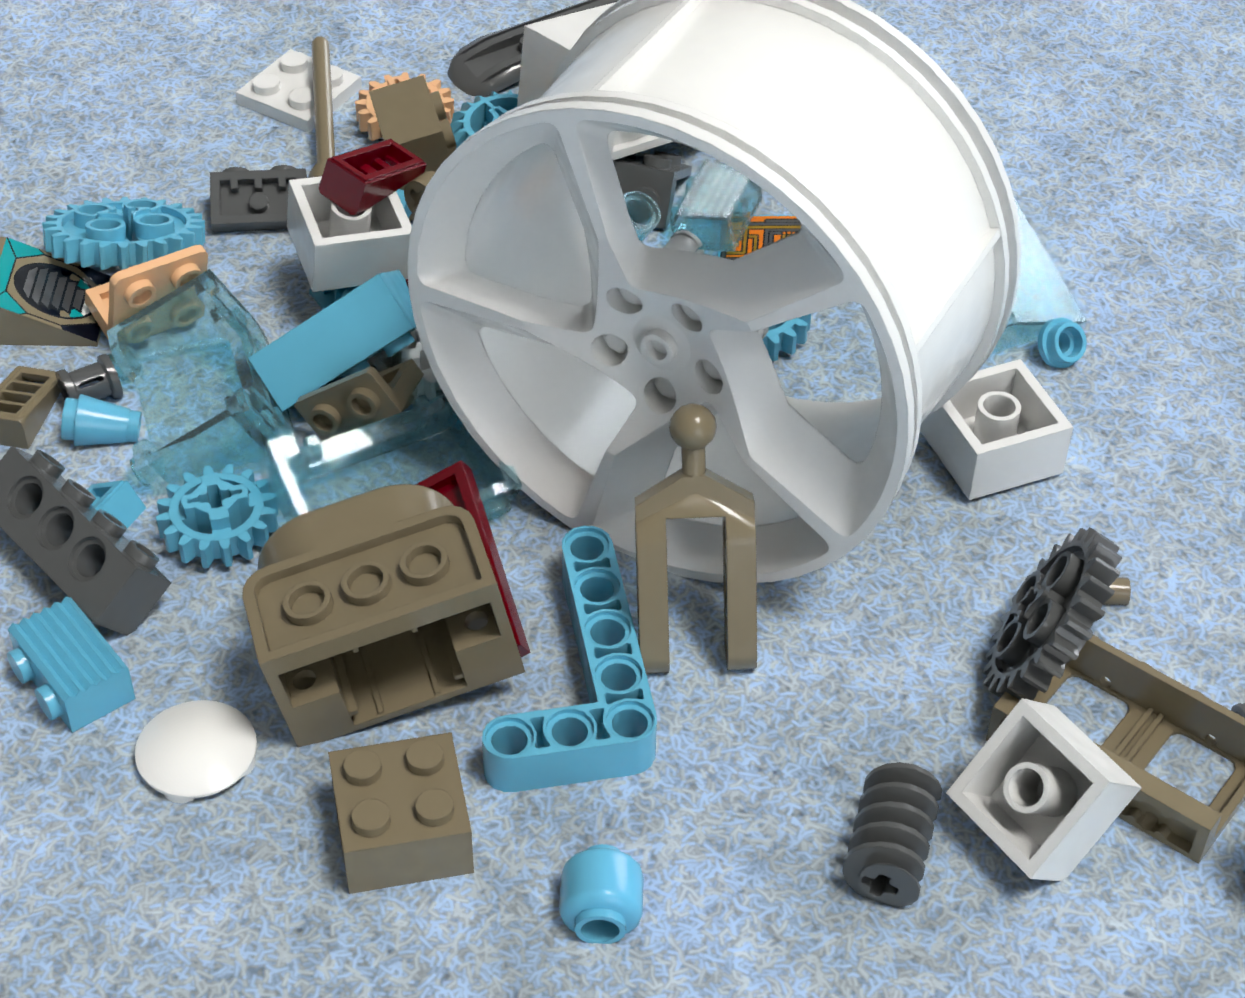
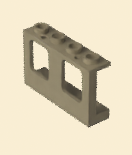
(1155, 713)

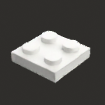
(287, 91)

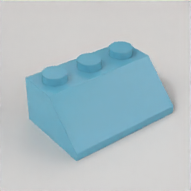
(338, 339)

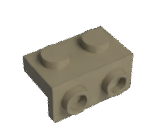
(360, 399)

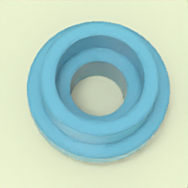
(1061, 342)

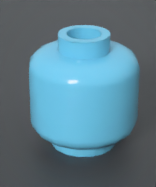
(601, 894)

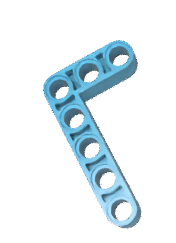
(619, 725)

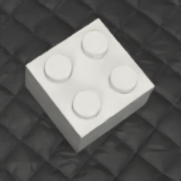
(343, 247)
(999, 431)
(1042, 790)

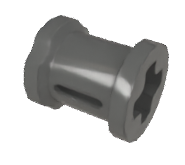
(102, 371)

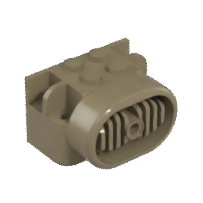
(376, 611)

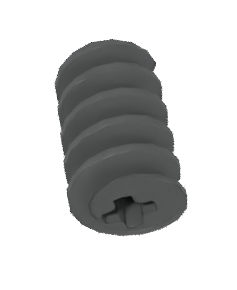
(892, 833)

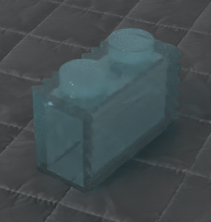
(716, 206)

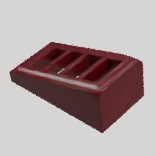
(364, 178)

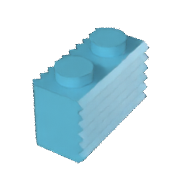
(70, 665)

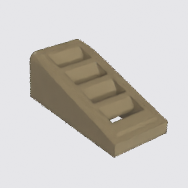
(24, 412)

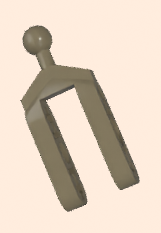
(696, 494)

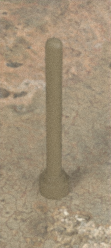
(322, 104)

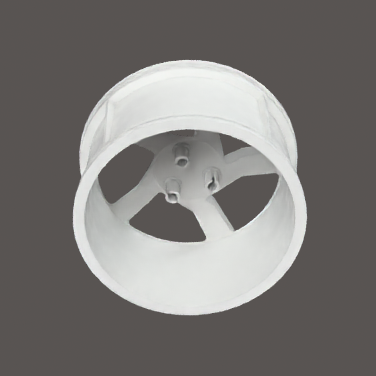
(583, 342)

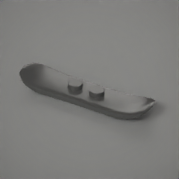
(495, 58)

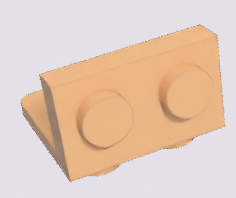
(143, 284)

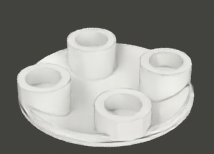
(195, 750)

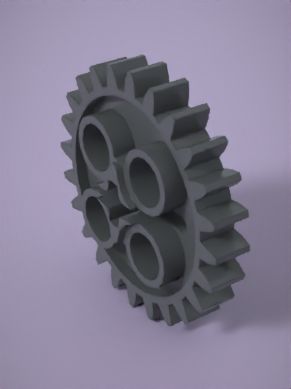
(1052, 615)

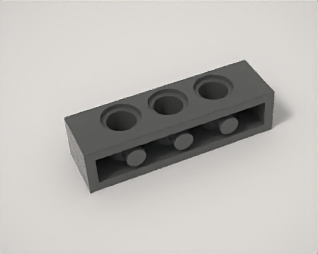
(76, 543)

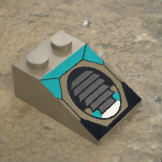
(45, 298)

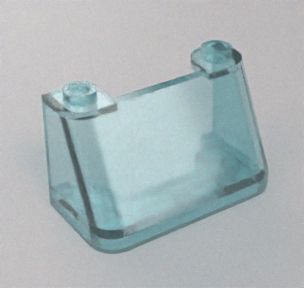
(197, 384)
(380, 455)

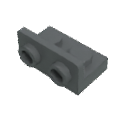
(251, 198)

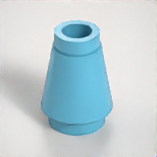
(98, 422)

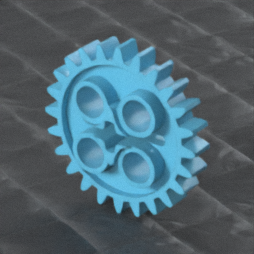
(121, 232)

